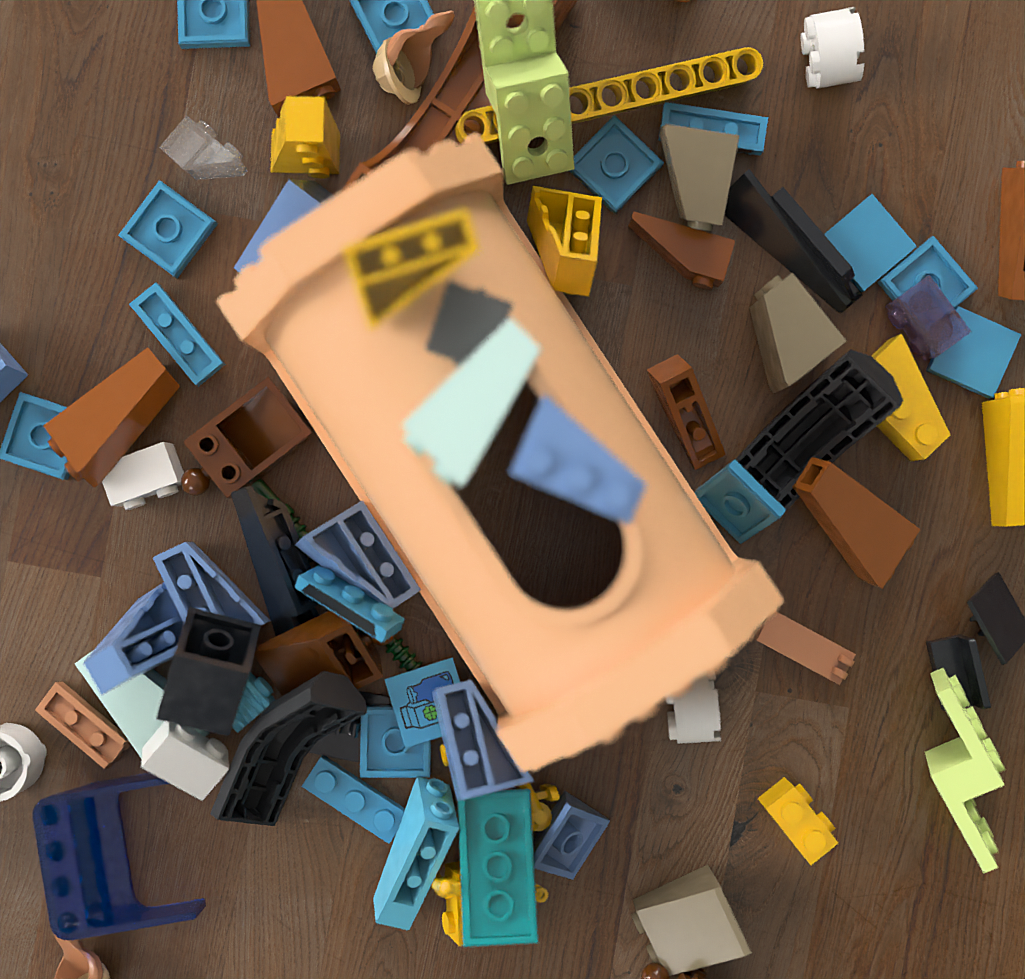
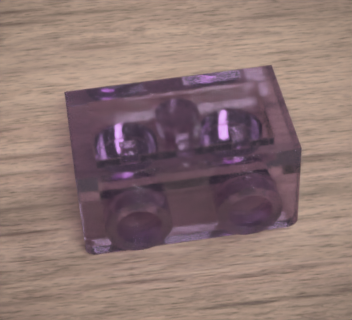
(927, 319)

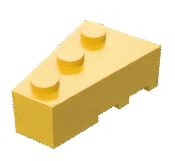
(305, 138)
(566, 237)
(407, 261)
(916, 425)

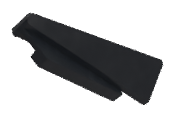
(792, 240)
(275, 558)

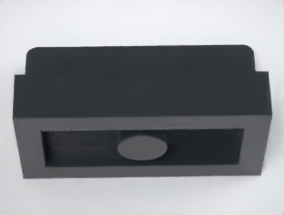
(961, 658)

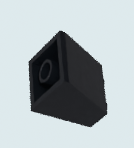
(209, 671)

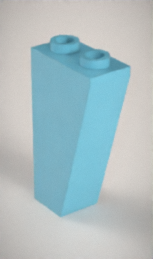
(416, 853)

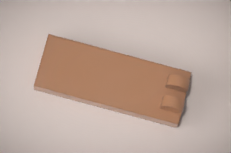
(806, 647)
(83, 725)

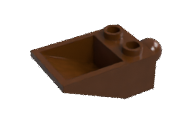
(247, 435)
(321, 646)

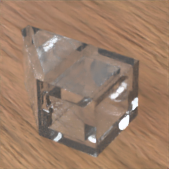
(201, 155)

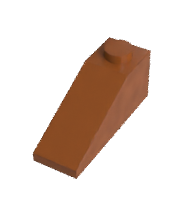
(689, 251)
(686, 410)

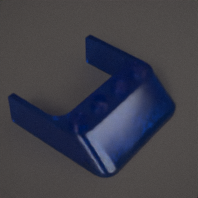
(88, 863)

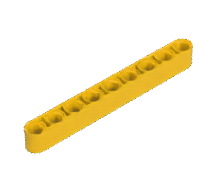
(624, 88)

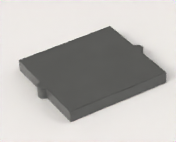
(466, 322)

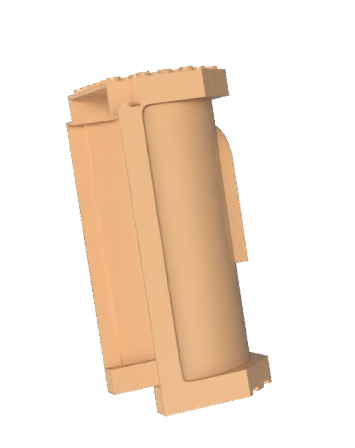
(548, 670)

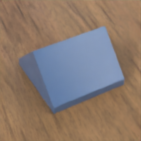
(568, 838)

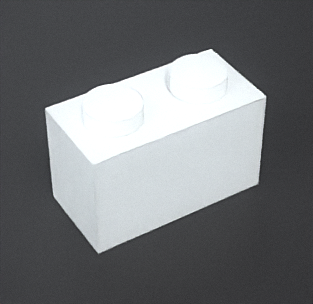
(143, 475)
(185, 759)

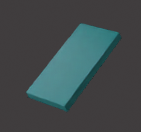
(497, 869)

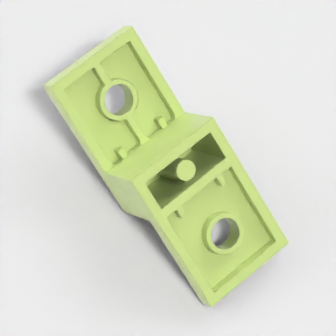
(526, 87)
(966, 769)

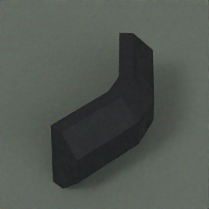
(821, 423)
(278, 743)

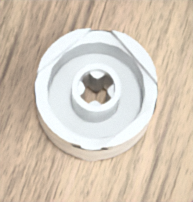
(833, 48)
(695, 713)
(20, 759)

